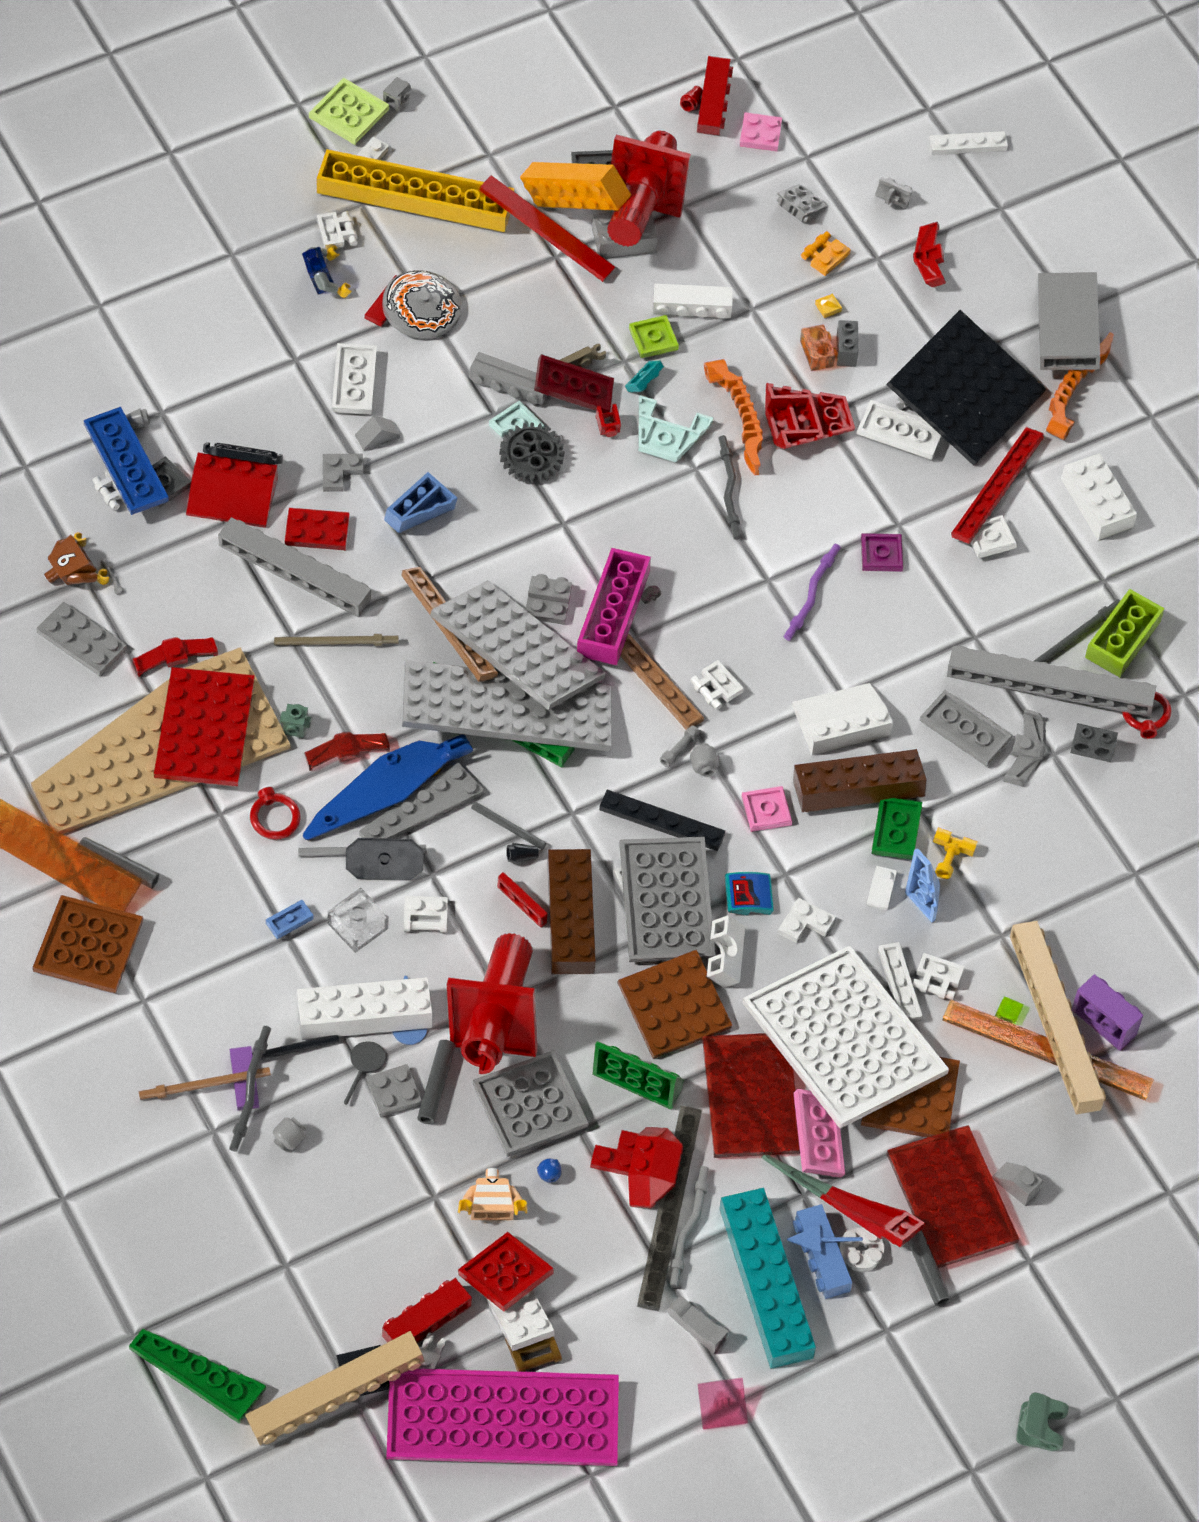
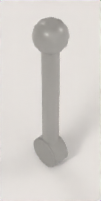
(118, 589)

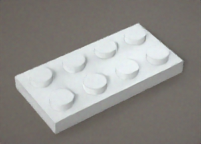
(354, 378)
(899, 430)

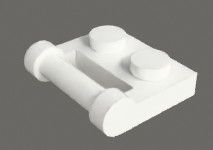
(425, 908)

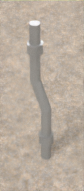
(677, 1263)

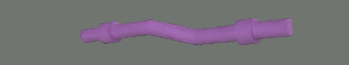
(798, 621)

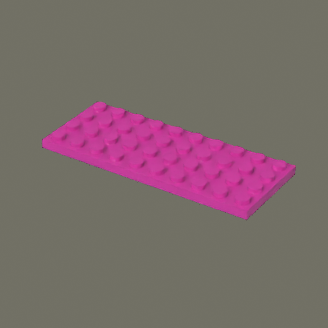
(503, 1417)

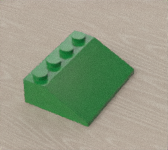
(636, 1075)

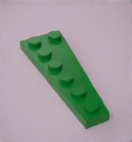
(214, 1383)

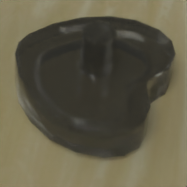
(650, 593)

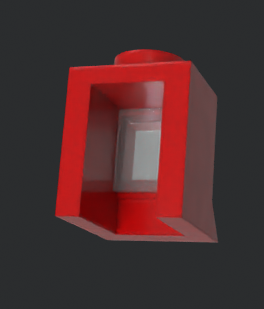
(608, 423)

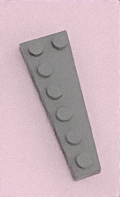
(437, 797)

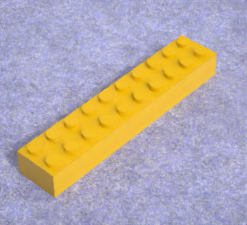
(409, 190)

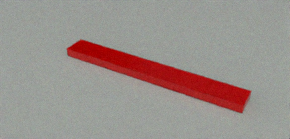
(546, 228)
(997, 485)

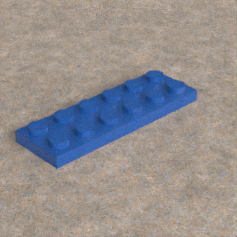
(126, 460)

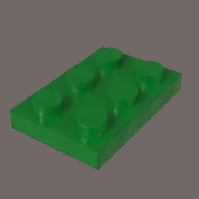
(897, 828)

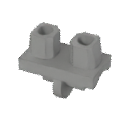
(893, 192)

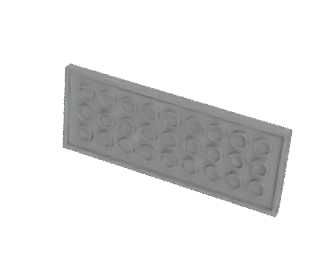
(455, 702)

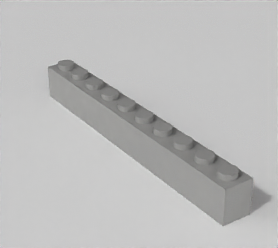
(1051, 680)

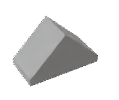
(376, 432)

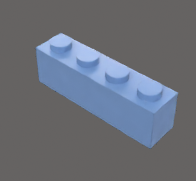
(828, 1266)

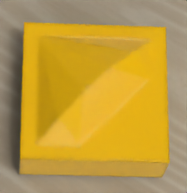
(828, 305)

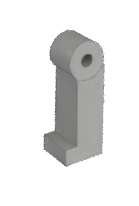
(698, 1324)

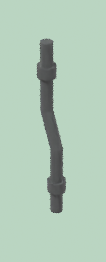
(726, 456)
(259, 1049)

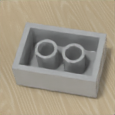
(609, 249)

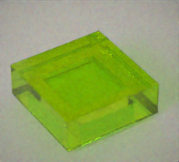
(1009, 1010)

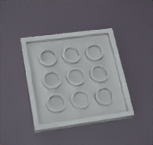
(530, 1103)

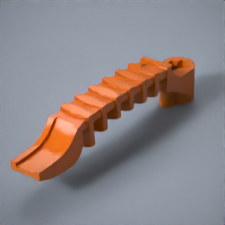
(1059, 424)
(752, 434)

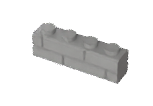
(505, 377)

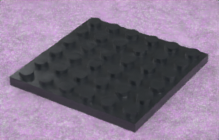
(966, 387)

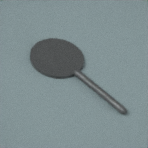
(366, 1058)

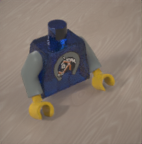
(320, 271)

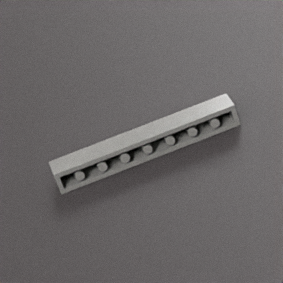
(294, 566)

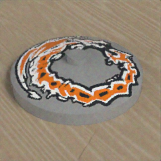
(421, 304)

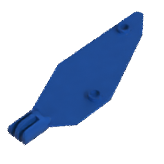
(387, 782)

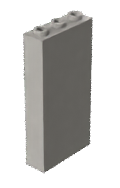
(1068, 321)

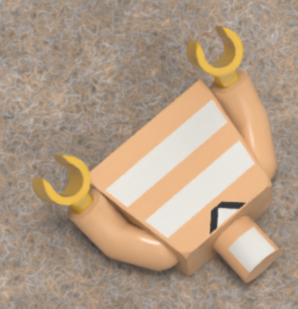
(492, 1199)

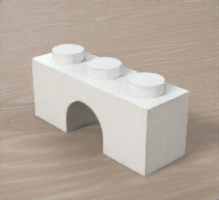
(729, 936)

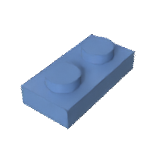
(289, 919)

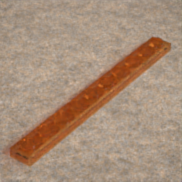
(1039, 1047)

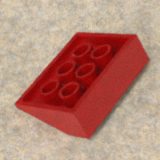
(232, 489)

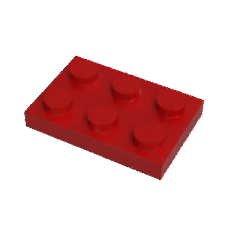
(317, 529)

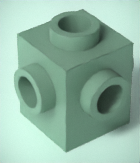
(295, 720)

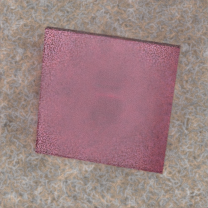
(722, 1403)

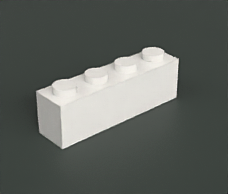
(692, 300)

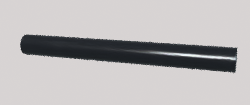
(300, 1046)

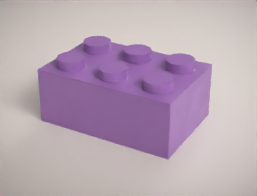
(1107, 1012)

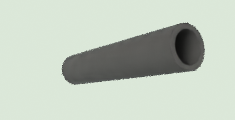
(148, 876)
(436, 1082)
(929, 1269)

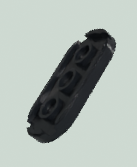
(243, 453)

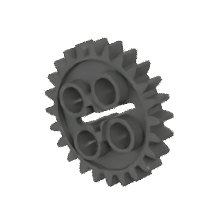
(531, 452)

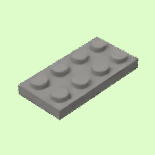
(81, 638)
(965, 728)

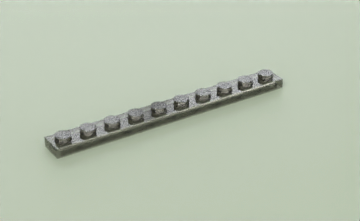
(668, 1215)

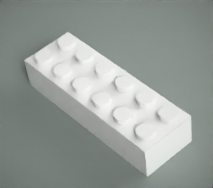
(364, 1008)

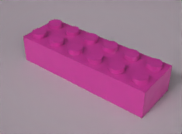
(614, 606)

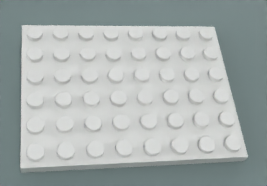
(845, 1036)

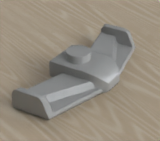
(1027, 748)

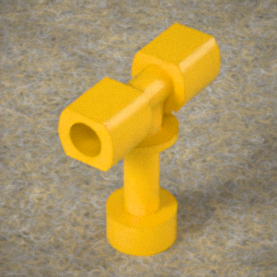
(953, 847)

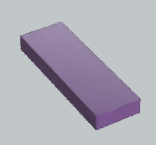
(240, 1062)

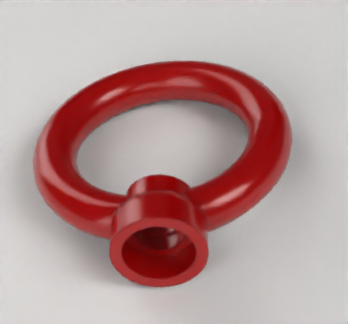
(1148, 728)
(267, 797)

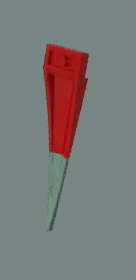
(879, 1219)

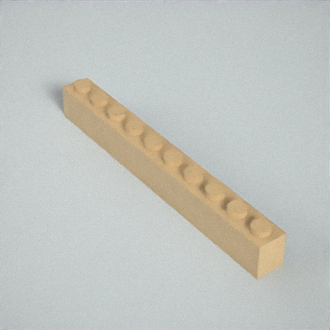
(1057, 1017)

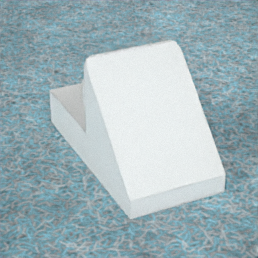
(881, 887)

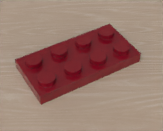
(573, 384)

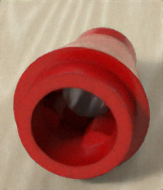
(691, 99)

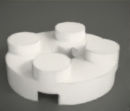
(854, 1258)

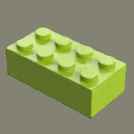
(1124, 633)

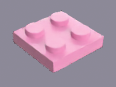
(760, 131)

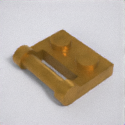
(522, 1366)

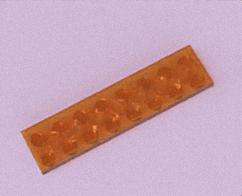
(65, 859)

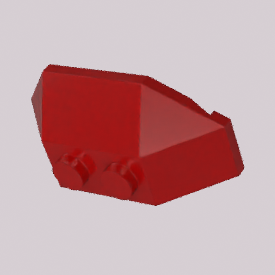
(653, 1166)

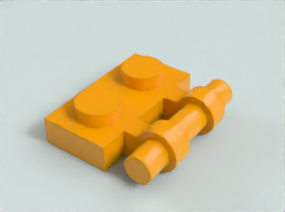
(831, 255)

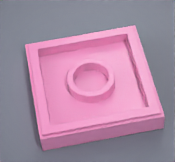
(766, 808)

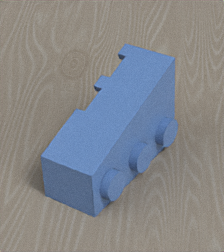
(420, 503)

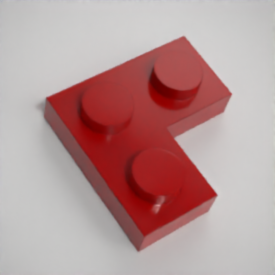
(618, 1159)

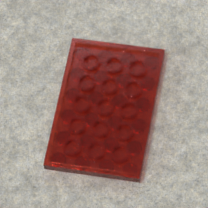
(749, 1096)
(953, 1196)

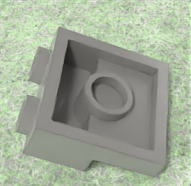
(549, 598)

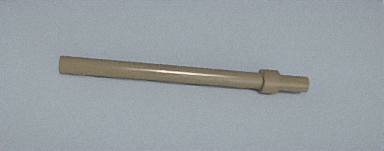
(377, 640)

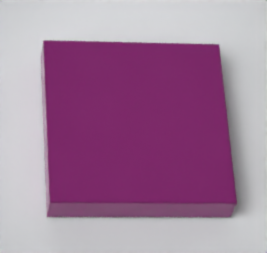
(881, 552)

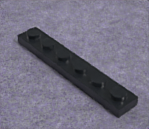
(660, 819)

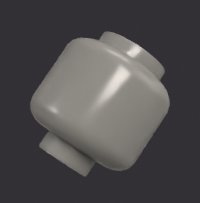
(704, 759)
(289, 1133)

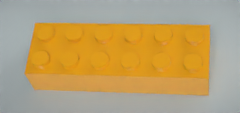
(575, 186)

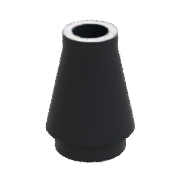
(520, 852)

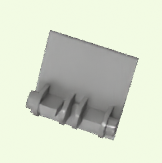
(800, 202)

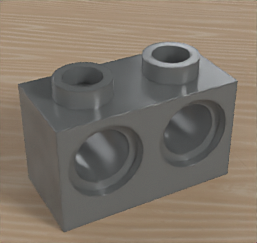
(847, 343)
(1094, 742)

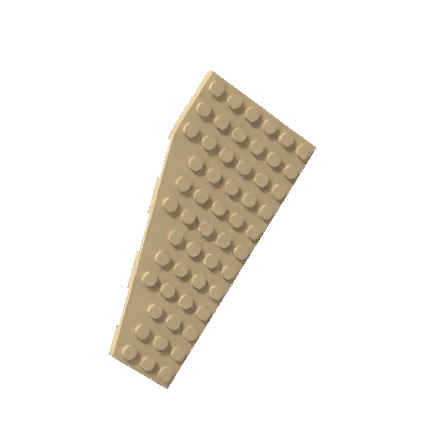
(118, 762)

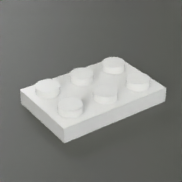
(523, 1322)

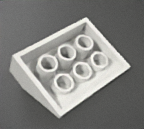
(842, 718)

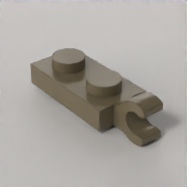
(584, 357)

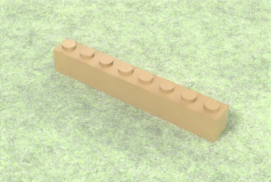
(335, 1388)

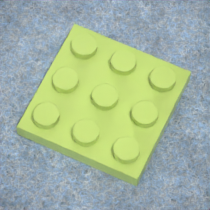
(349, 111)

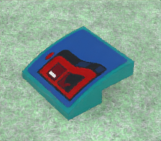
(749, 893)

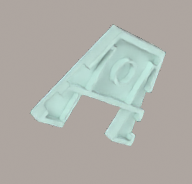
(666, 438)

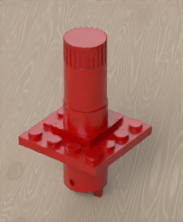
(655, 178)
(498, 1012)

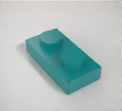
(644, 376)

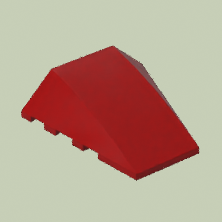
(805, 416)

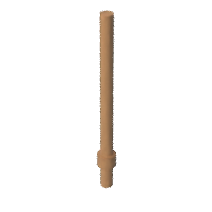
(162, 1091)

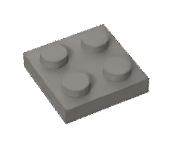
(393, 1090)

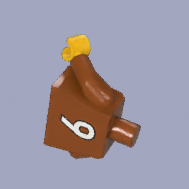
(73, 563)

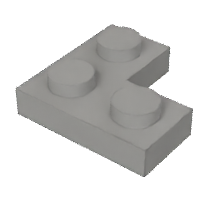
(338, 465)

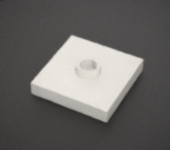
(993, 538)

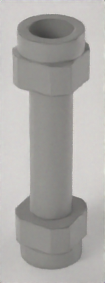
(669, 757)

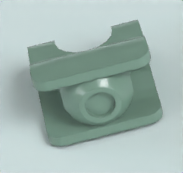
(1033, 1422)

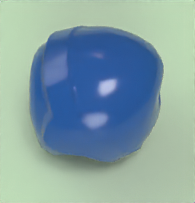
(549, 1170)

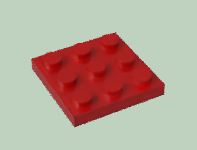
(505, 1271)

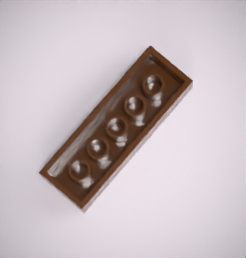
(859, 780)
(571, 911)

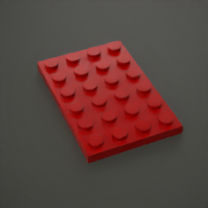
(204, 726)

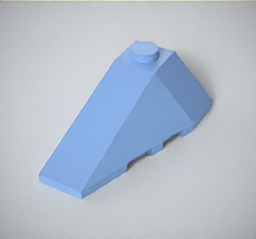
(923, 885)

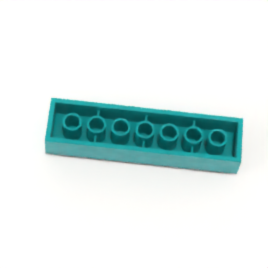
(767, 1278)

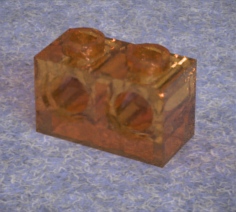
(818, 347)

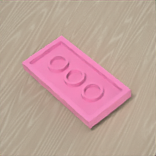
(818, 1137)

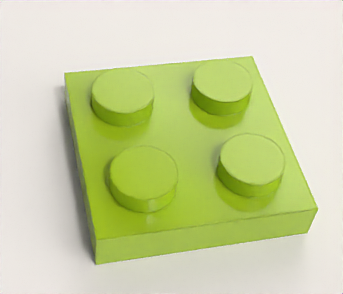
(653, 336)

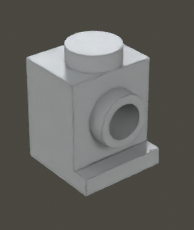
(396, 93)

